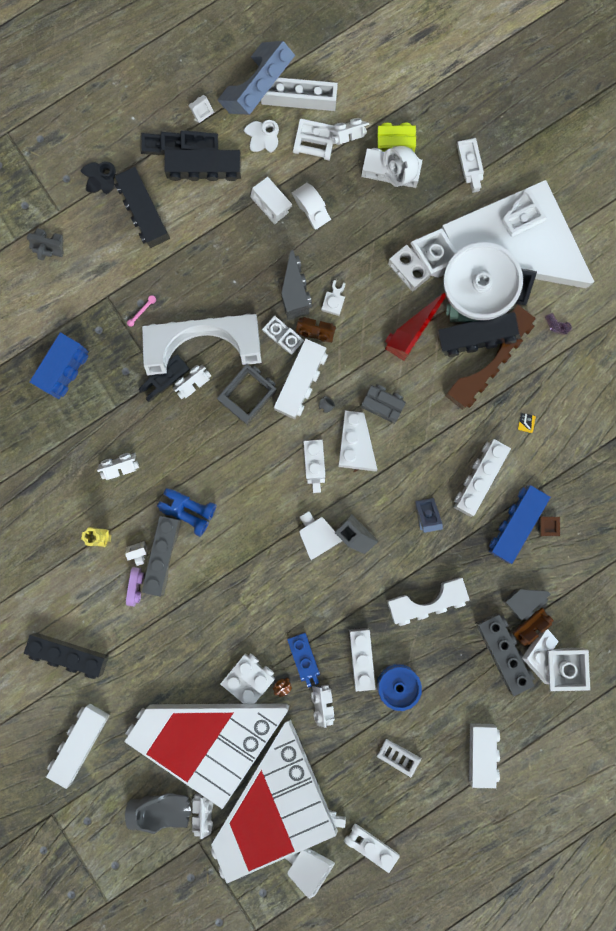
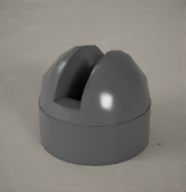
(327, 404)

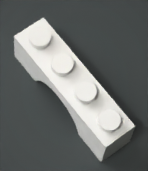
(451, 594)

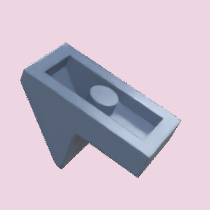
(428, 515)

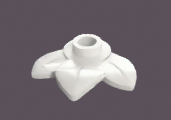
(260, 137)

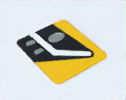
(526, 423)

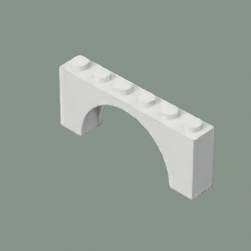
(163, 339)

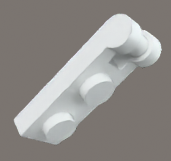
(372, 848)

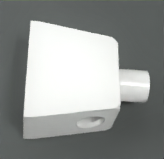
(317, 535)
(309, 871)

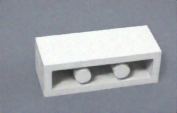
(374, 168)
(362, 659)
(484, 755)

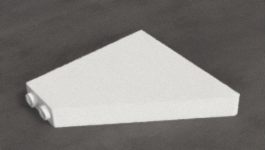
(543, 248)

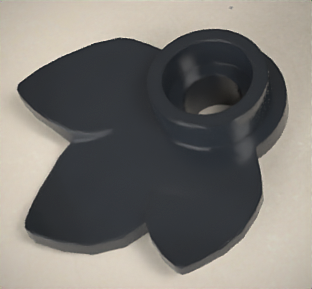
(97, 179)

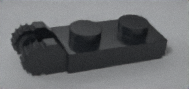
(175, 369)

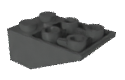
(294, 298)

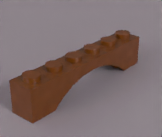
(466, 388)

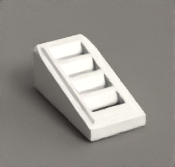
(409, 755)

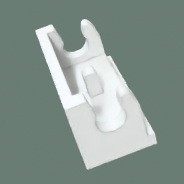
(270, 200)

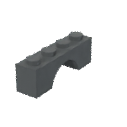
(160, 556)

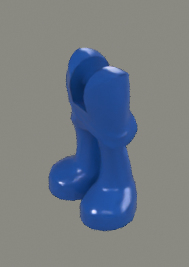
(177, 510)

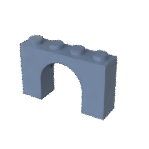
(272, 60)

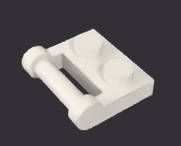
(314, 133)

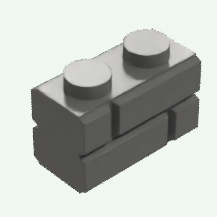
(383, 404)

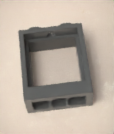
(255, 373)

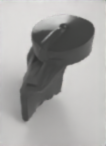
(158, 812)

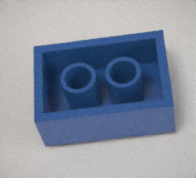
(60, 366)

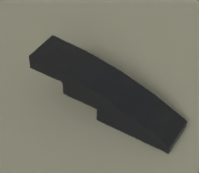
(185, 140)

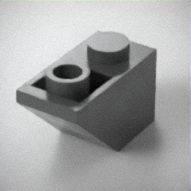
(355, 535)
(524, 601)

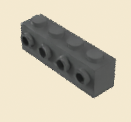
(505, 655)

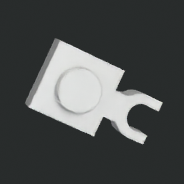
(334, 301)

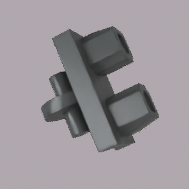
(45, 246)

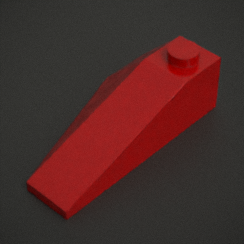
(408, 334)

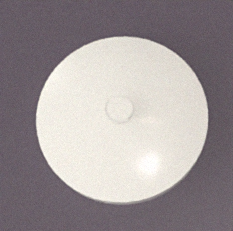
(483, 281)

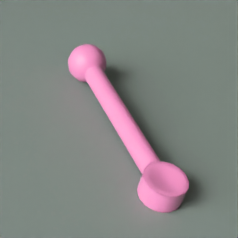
(151, 300)

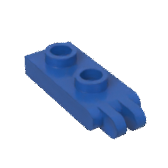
(304, 658)

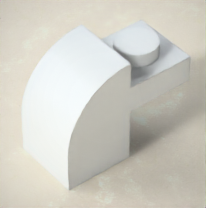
(312, 204)

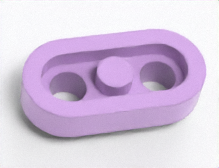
(133, 594)

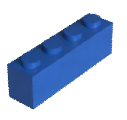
(519, 524)

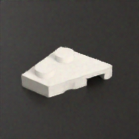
(524, 214)

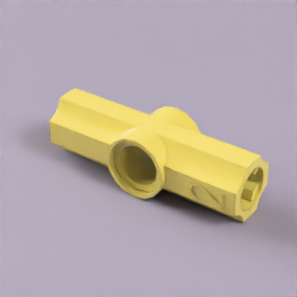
(96, 537)

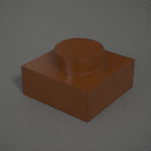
(549, 526)

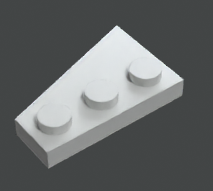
(356, 444)

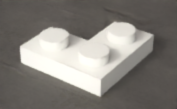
(537, 655)

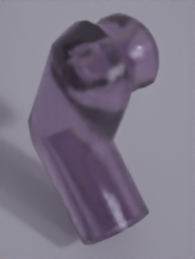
(557, 327)

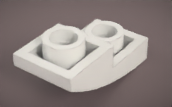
(282, 335)

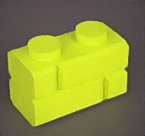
(397, 135)

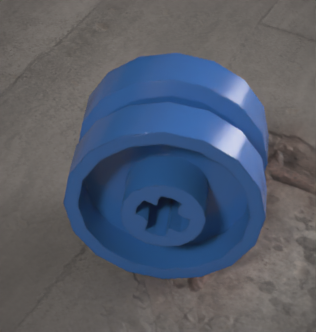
(404, 697)

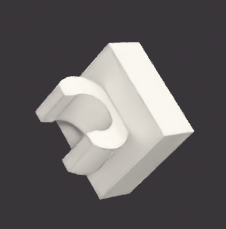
(201, 108)
(136, 552)

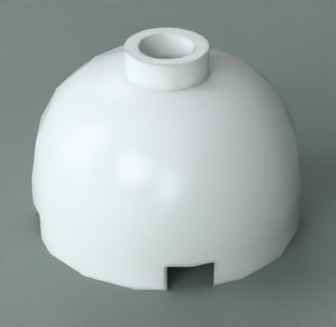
(401, 165)

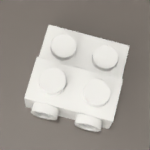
(248, 679)

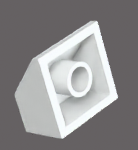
(434, 252)
(569, 669)

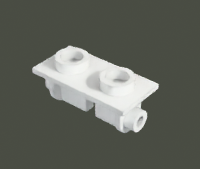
(342, 130)
(196, 376)
(124, 462)
(321, 696)
(202, 825)

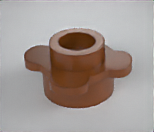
(282, 687)

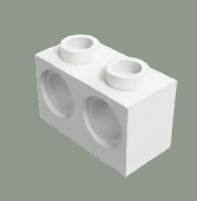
(405, 271)

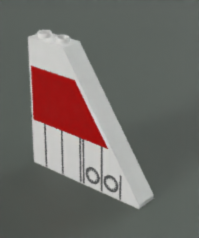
(206, 743)
(276, 813)

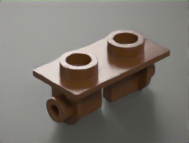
(323, 332)
(526, 632)

